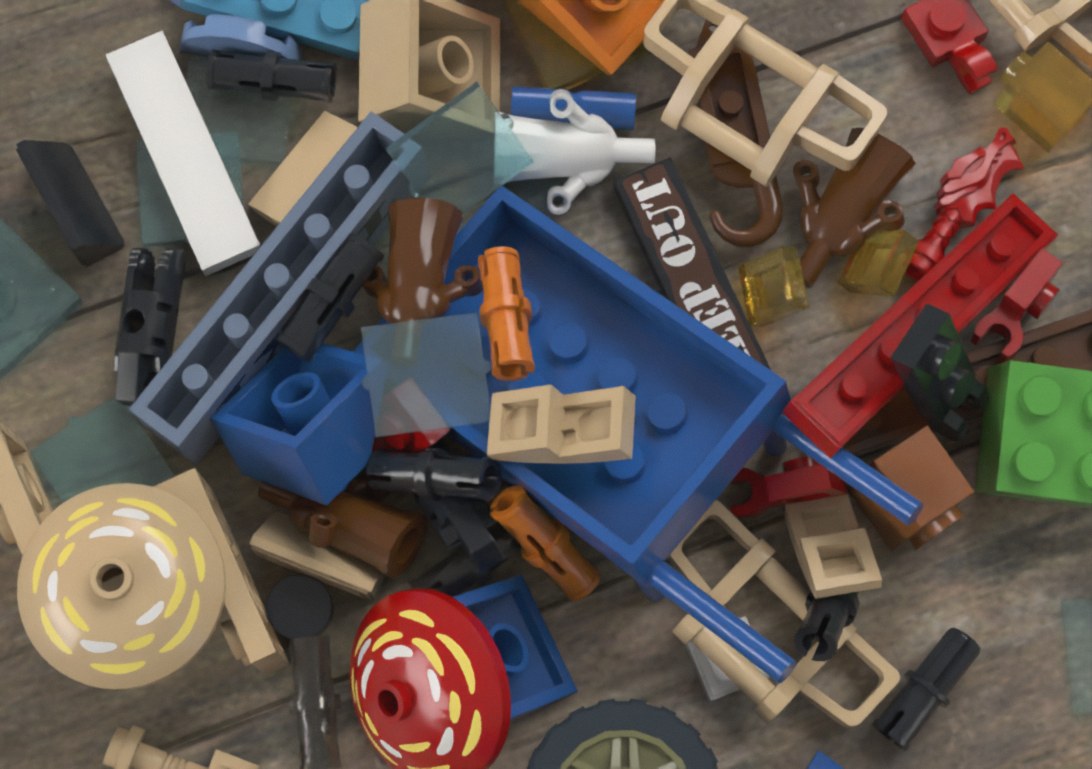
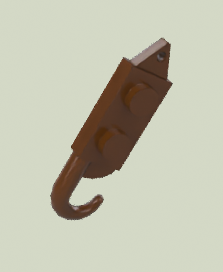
(737, 101)

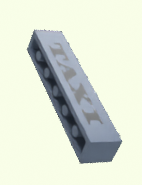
(243, 324)

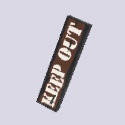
(682, 253)

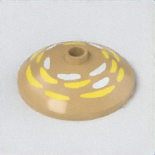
(158, 614)

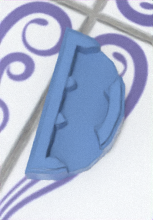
(234, 35)

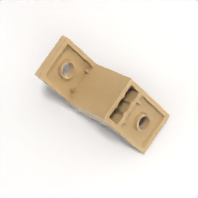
(248, 629)

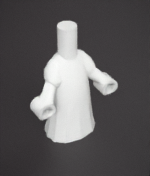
(577, 150)

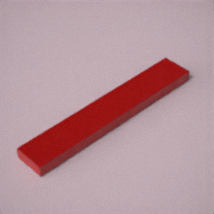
(961, 284)

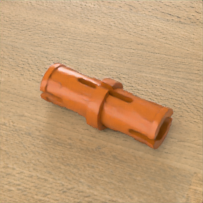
(506, 314)
(545, 542)

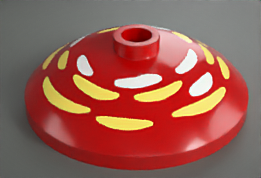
(429, 683)

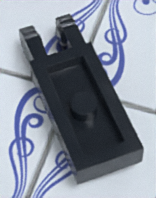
(938, 372)

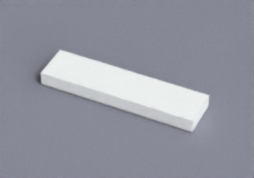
(183, 153)

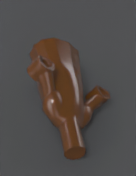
(849, 206)
(418, 263)
(356, 524)

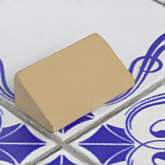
(301, 167)
(286, 546)

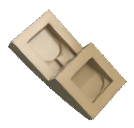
(560, 428)
(832, 547)

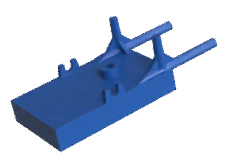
(695, 419)

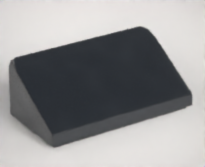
(71, 199)

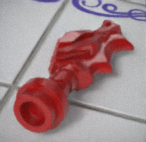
(963, 194)

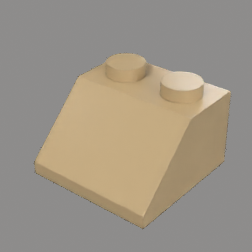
(423, 57)

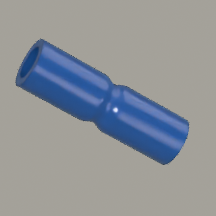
(614, 107)

